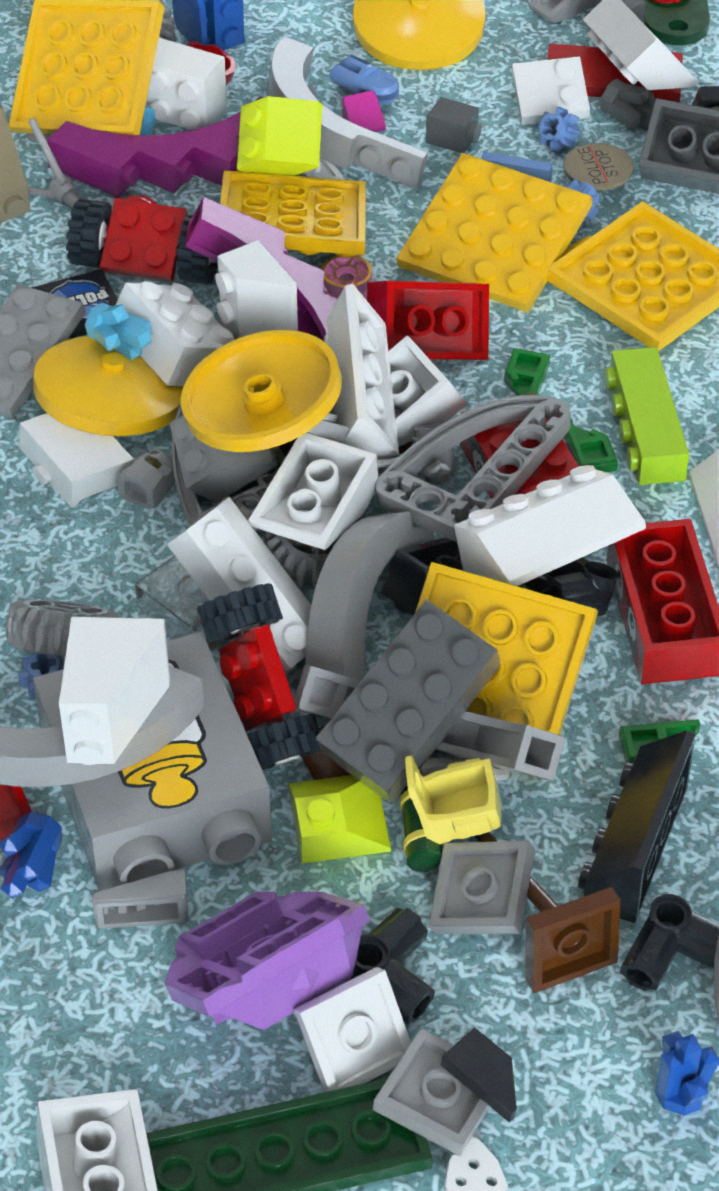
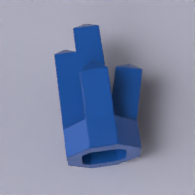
(30, 854)
(684, 1073)

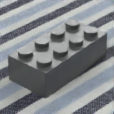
(682, 146)
(408, 700)

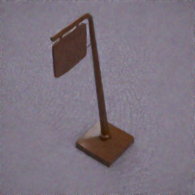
(560, 939)

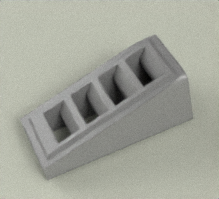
(143, 902)

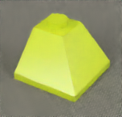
(337, 819)

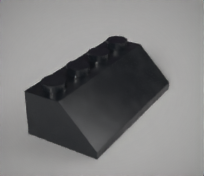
(640, 822)

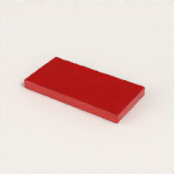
(600, 71)

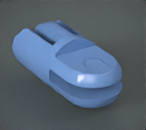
(361, 76)

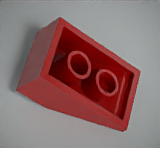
(439, 317)

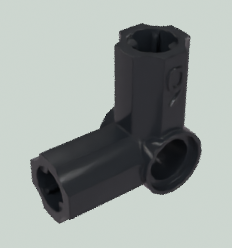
(582, 583)
(659, 943)
(387, 948)

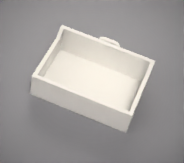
(71, 459)

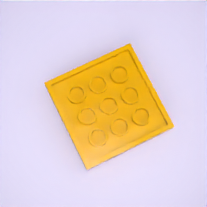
(87, 65)
(311, 210)
(495, 230)
(643, 276)
(536, 638)

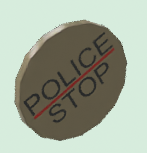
(599, 165)

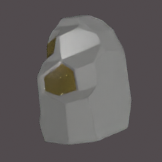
(147, 479)

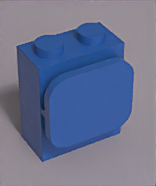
(210, 21)

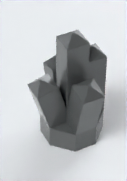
(628, 104)

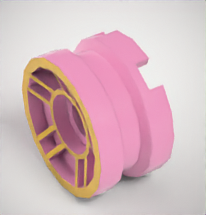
(345, 271)

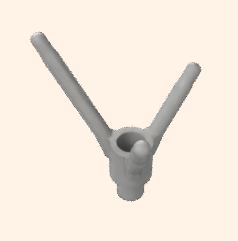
(61, 185)

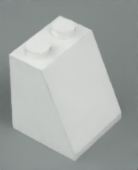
(110, 684)

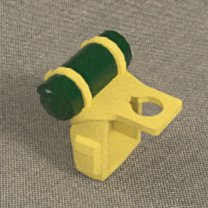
(447, 807)

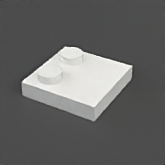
(549, 85)
(354, 1031)

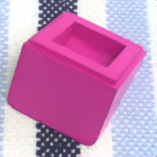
(363, 111)

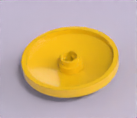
(419, 31)
(102, 390)
(261, 390)

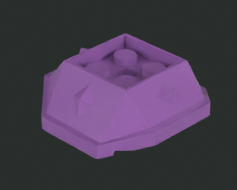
(266, 956)

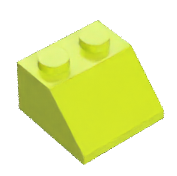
(279, 136)

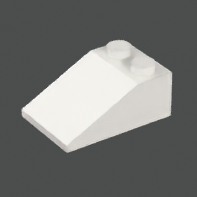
(419, 390)
(317, 491)

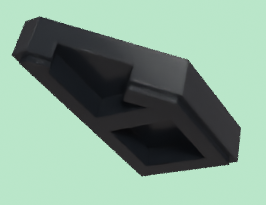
(484, 1071)

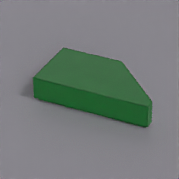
(526, 371)
(591, 448)
(637, 735)

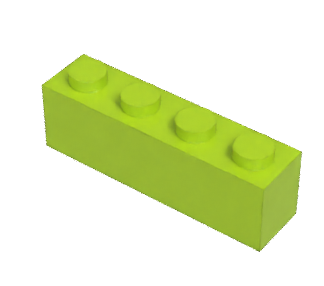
(647, 416)

